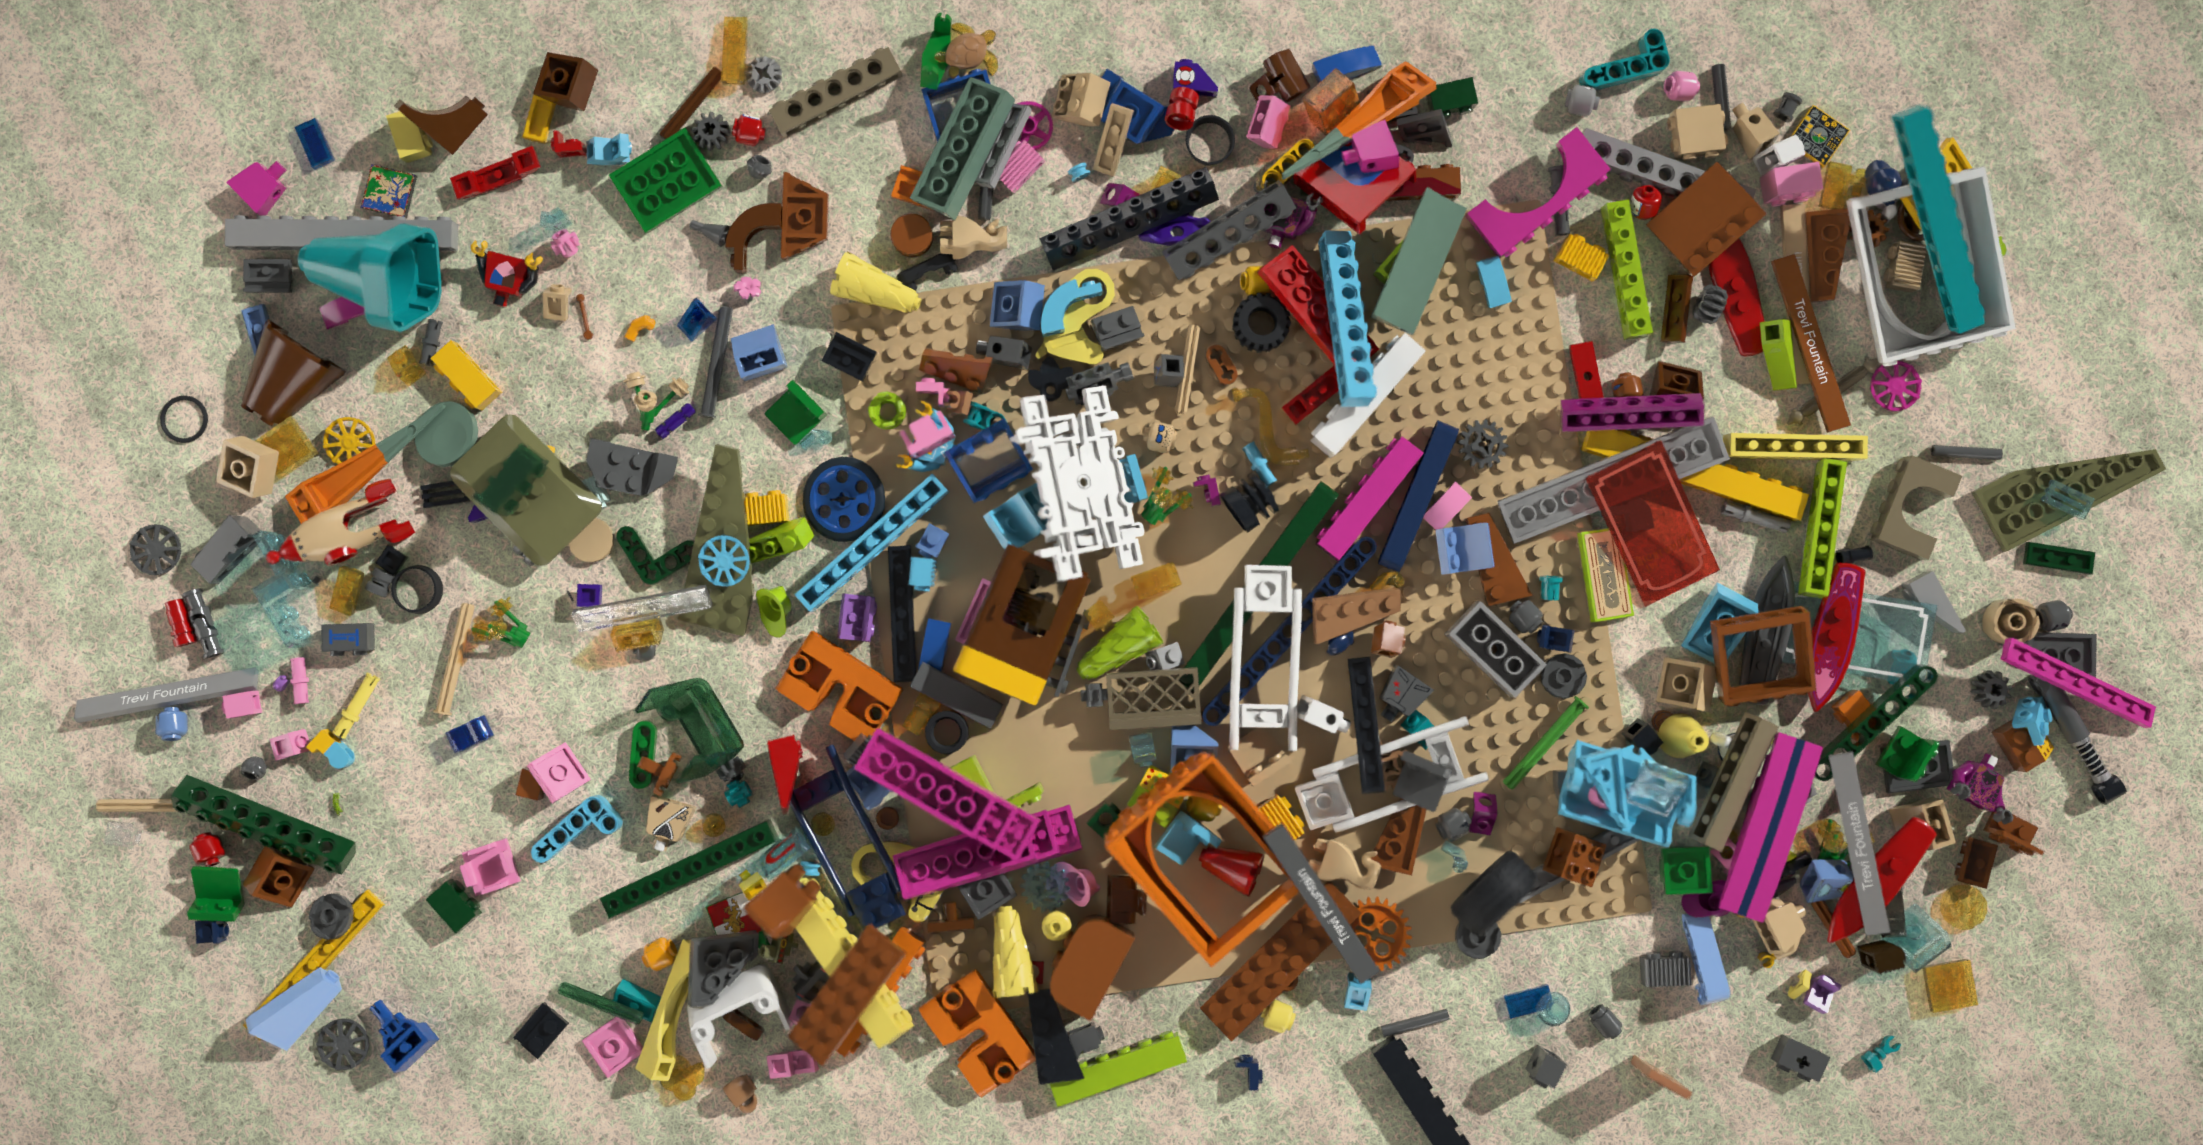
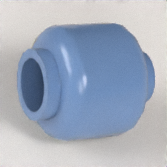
(171, 724)

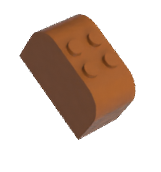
(1089, 963)

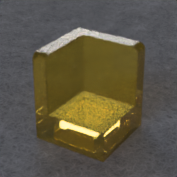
(1163, 177)

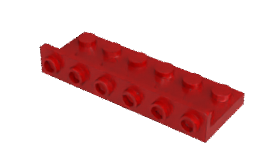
(1303, 296)

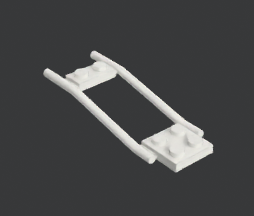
(1266, 591)
(1327, 802)

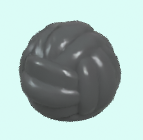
(759, 167)
(253, 768)

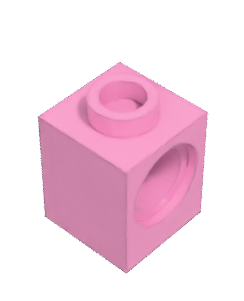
(241, 704)

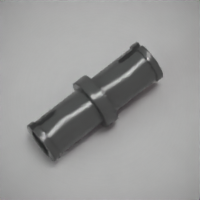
(430, 342)

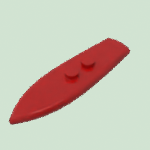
(1743, 309)
(1894, 865)

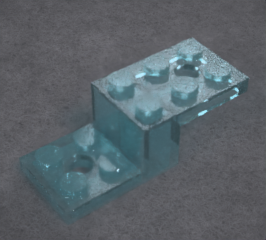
(281, 590)

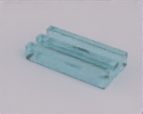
(2050, 492)

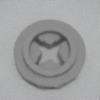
(765, 84)

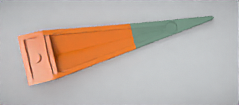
(1391, 97)
(344, 480)

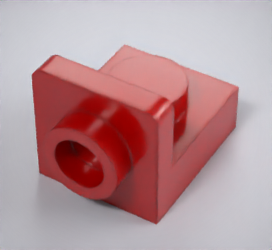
(570, 148)

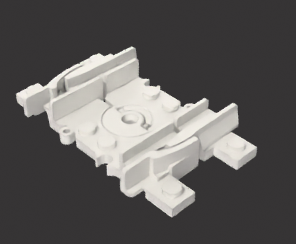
(1058, 480)

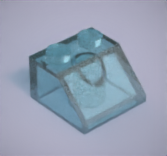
(1923, 939)

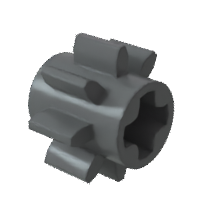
(1094, 695)
(732, 770)

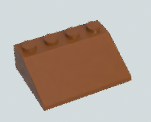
(1705, 219)

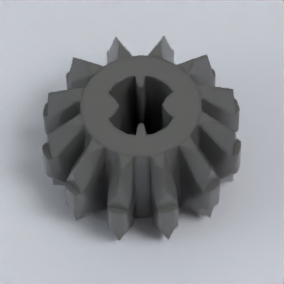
(702, 132)
(1710, 304)
(1999, 689)

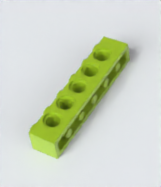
(1626, 269)
(1822, 528)

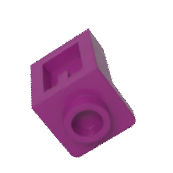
(1211, 494)

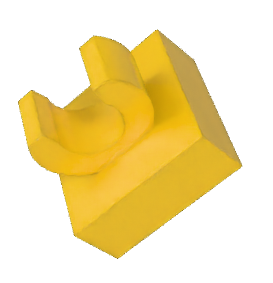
(751, 884)

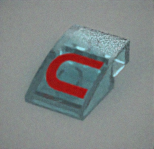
(783, 853)

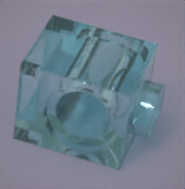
(1143, 749)

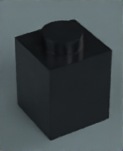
(1642, 736)

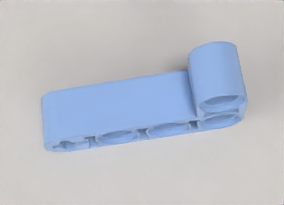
(1706, 960)

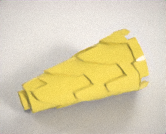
(869, 285)
(1011, 960)

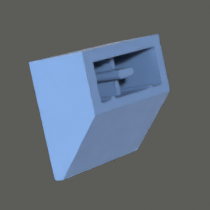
(758, 353)

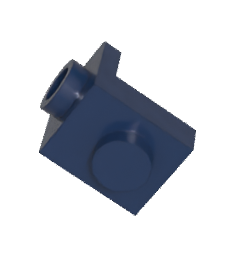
(1555, 638)
(1255, 1075)

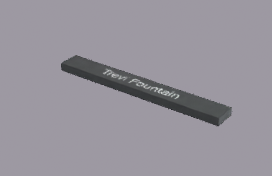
(1321, 903)

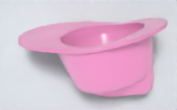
(1081, 883)

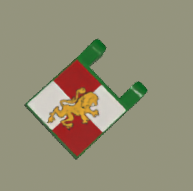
(730, 917)

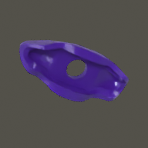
(1162, 235)

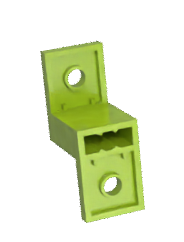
(972, 770)

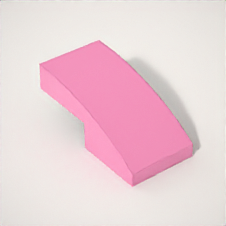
(1447, 506)
(790, 1063)

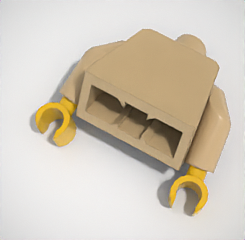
(1780, 930)

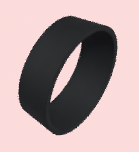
(1215, 120)
(438, 589)

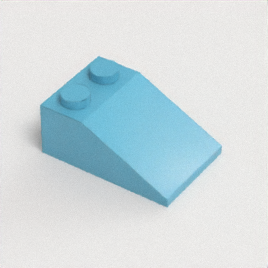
(1718, 605)

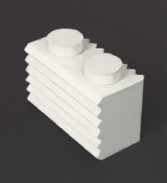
(1779, 155)

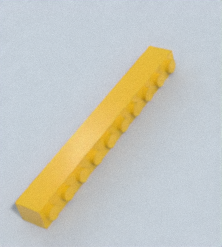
(1716, 480)

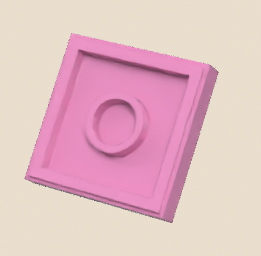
(558, 772)
(613, 1046)

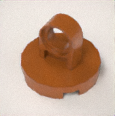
(664, 773)

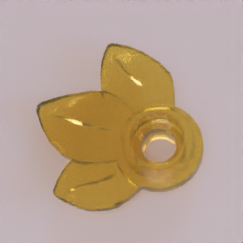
(684, 1074)

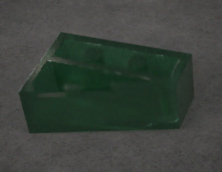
(513, 481)

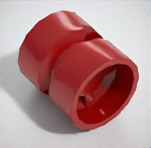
(1181, 108)

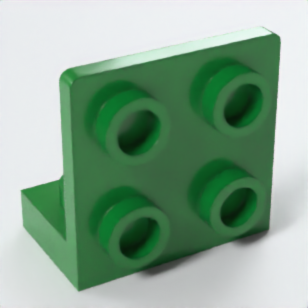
(795, 413)
(1907, 755)
(217, 894)

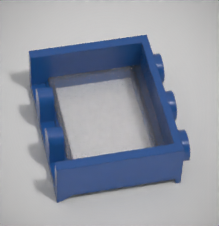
(944, 99)
(988, 461)

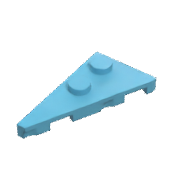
(1607, 774)

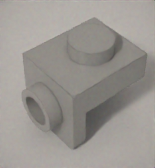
(1164, 657)

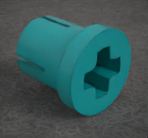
(1550, 587)

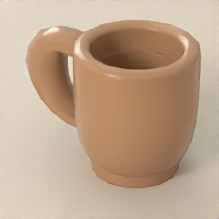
(740, 1091)

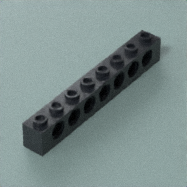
(1129, 218)

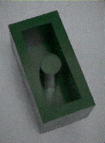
(1454, 97)
(454, 905)

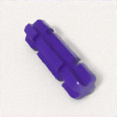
(675, 420)

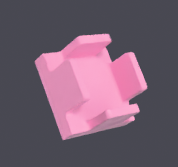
(927, 435)
(489, 867)

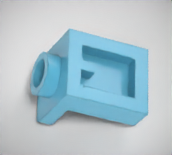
(1357, 994)

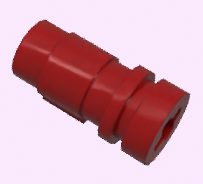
(180, 623)

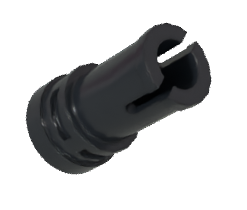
(1854, 555)

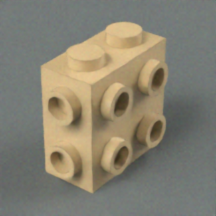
(1697, 132)

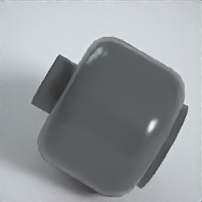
(645, 653)

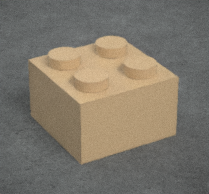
(247, 466)

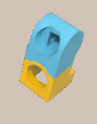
(333, 748)

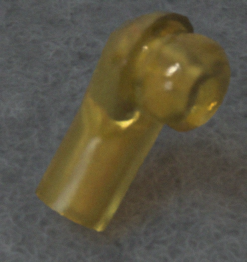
(1388, 578)

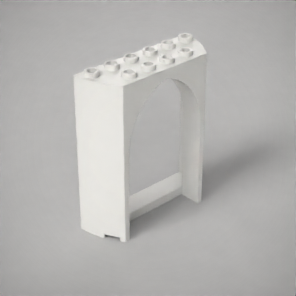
(1975, 210)

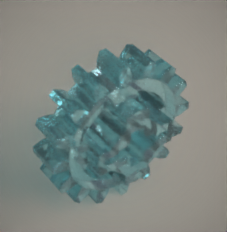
(1054, 885)

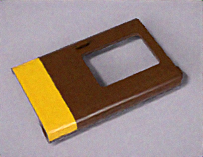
(1008, 655)

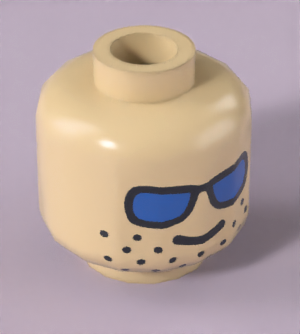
(1160, 437)

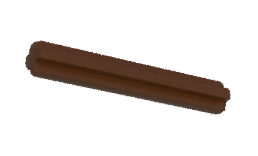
(692, 103)

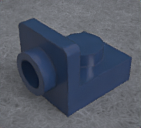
(211, 931)

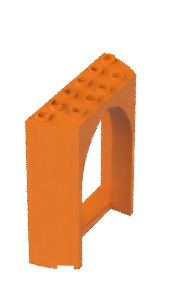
(1131, 846)

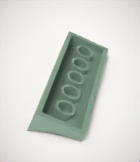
(963, 147)
(1418, 262)

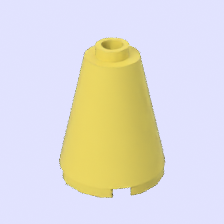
(1682, 736)

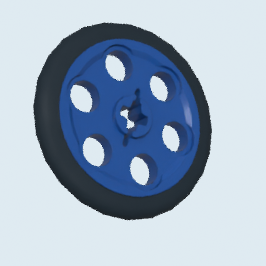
(827, 473)

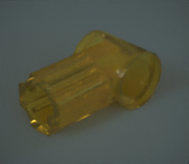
(921, 713)

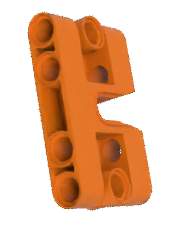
(831, 665)
(979, 1010)

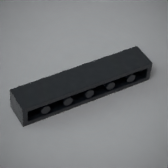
(1416, 1093)

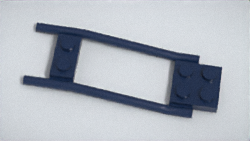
(875, 900)

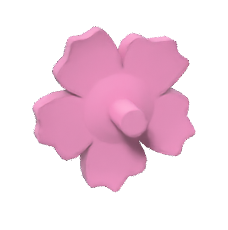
(748, 287)

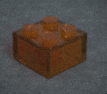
(1331, 101)

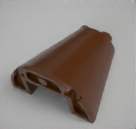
(285, 376)

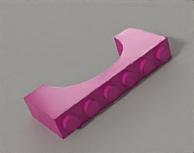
(1580, 170)

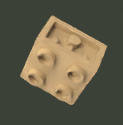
(1260, 755)

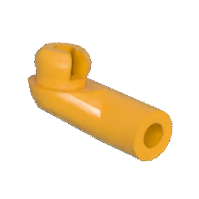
(639, 324)

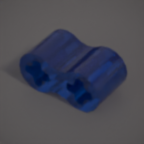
(469, 734)

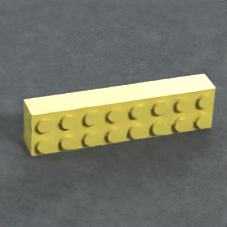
(830, 943)

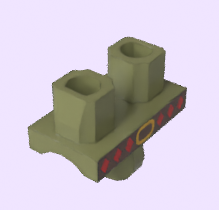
(778, 949)

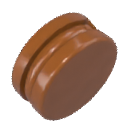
(911, 235)

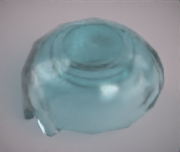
(1553, 1009)

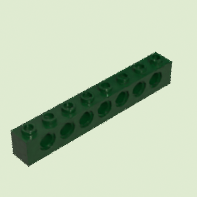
(277, 823)
(689, 868)

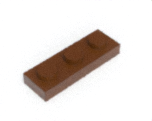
(1676, 308)

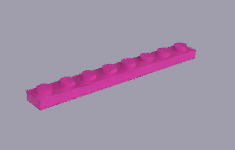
(2078, 682)

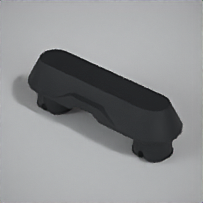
(911, 274)

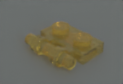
(1836, 184)

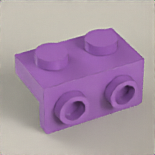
(856, 617)

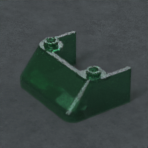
(703, 720)

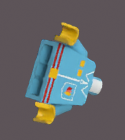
(934, 458)

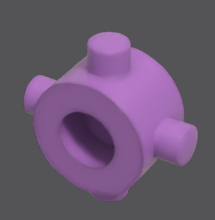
(280, 683)

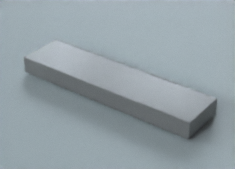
(1003, 146)

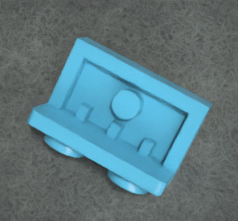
(2034, 715)

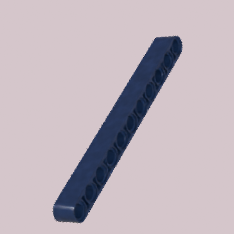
(1278, 636)

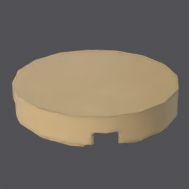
(593, 542)

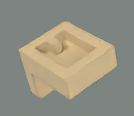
(556, 302)

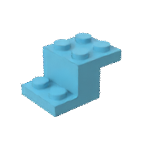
(1018, 518)

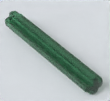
(600, 1003)

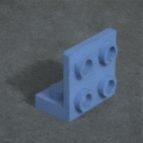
(1464, 548)

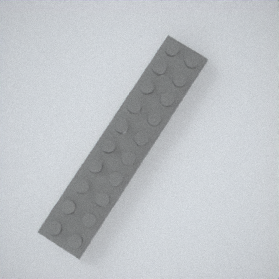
(1570, 497)

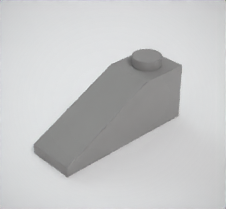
(1927, 589)

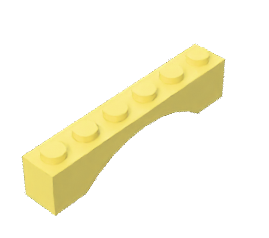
(659, 1047)

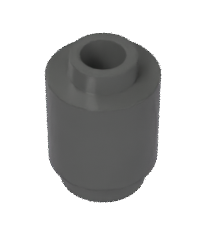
(1605, 1021)

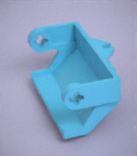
(1642, 823)

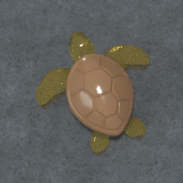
(969, 50)

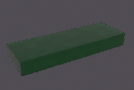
(2059, 558)

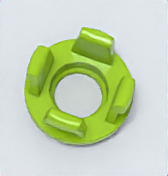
(881, 399)

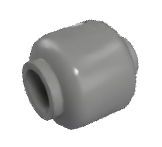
(1582, 100)

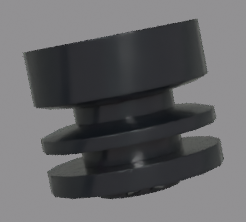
(1249, 502)

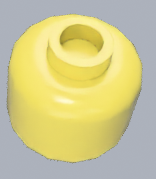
(1056, 925)
(1278, 1016)

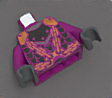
(1293, 225)
(1981, 787)

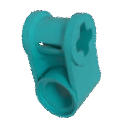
(983, 418)

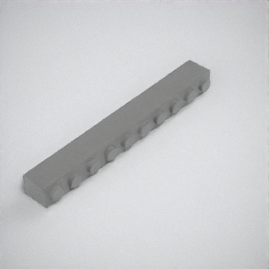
(293, 233)

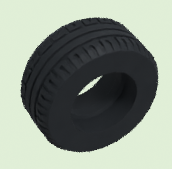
(1494, 893)

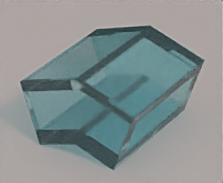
(555, 220)

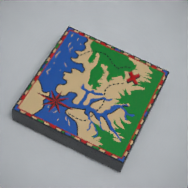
(388, 191)

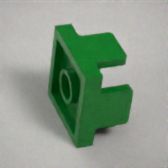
(1685, 870)

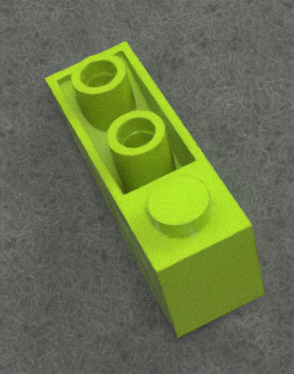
(1779, 353)
(780, 540)

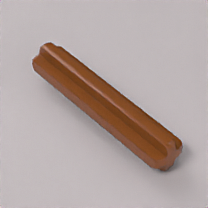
(1825, 916)

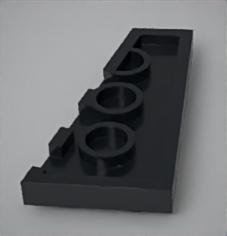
(1052, 1046)

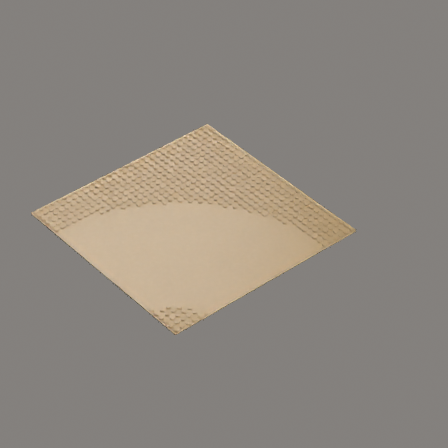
(1475, 367)

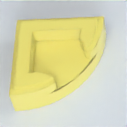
(1802, 986)

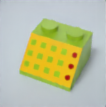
(1168, 809)

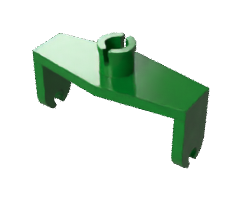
(931, 69)

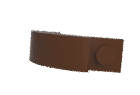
(750, 222)

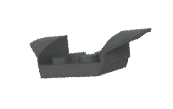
(628, 468)

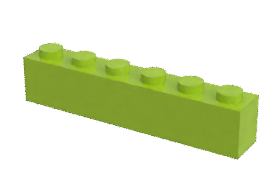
(1122, 1067)

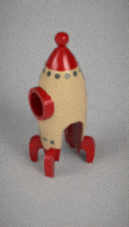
(327, 533)

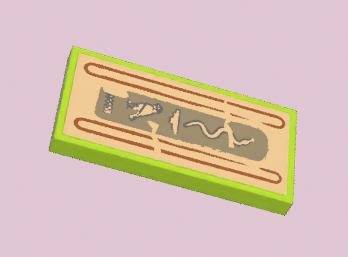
(1604, 576)

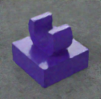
(589, 595)

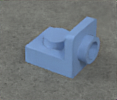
(932, 541)

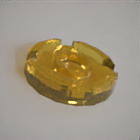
(1958, 911)

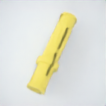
(352, 712)

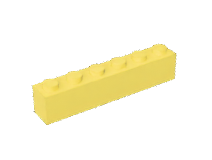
(1796, 446)

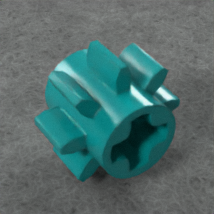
(738, 793)

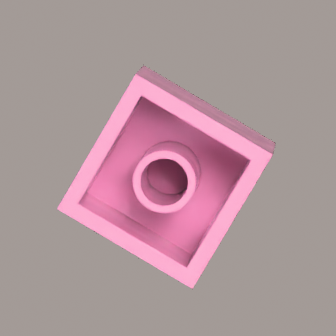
(1791, 183)

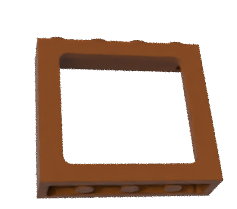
(1805, 671)

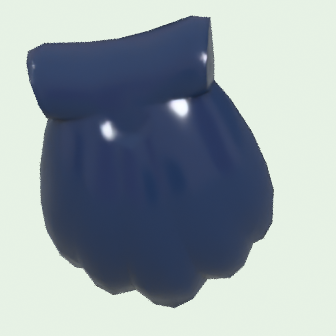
(1340, 643)

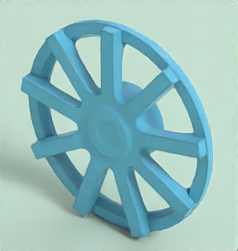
(723, 561)

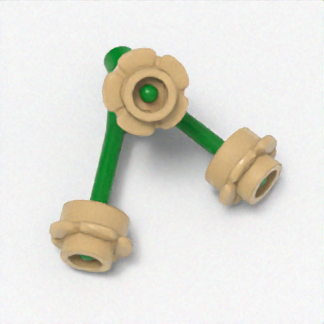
(647, 400)

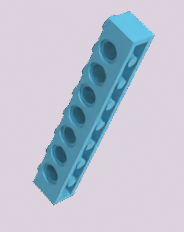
(1351, 392)
(872, 543)

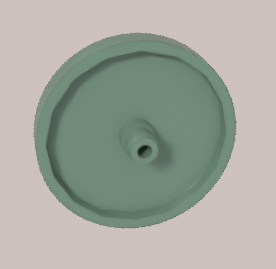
(447, 435)

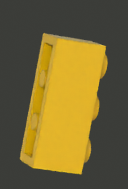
(465, 376)

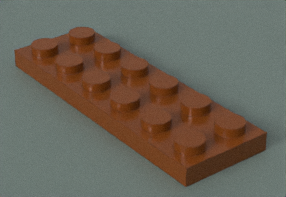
(846, 995)

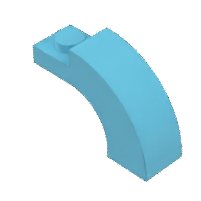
(1061, 300)

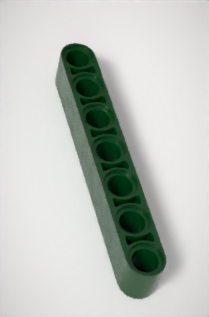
(1883, 718)

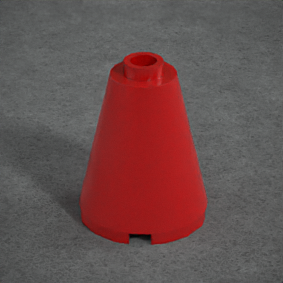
(1233, 866)

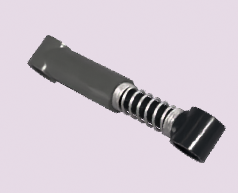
(2106, 785)

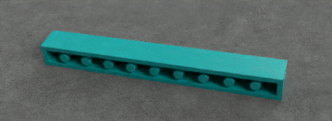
(1938, 218)

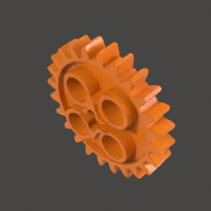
(1383, 913)

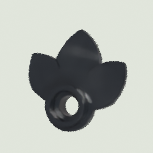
(1048, 376)

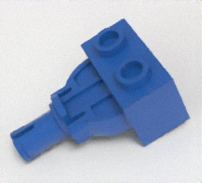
(402, 1038)

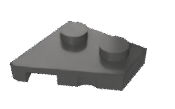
(1425, 128)

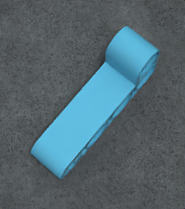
(573, 831)

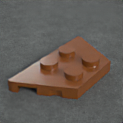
(803, 216)

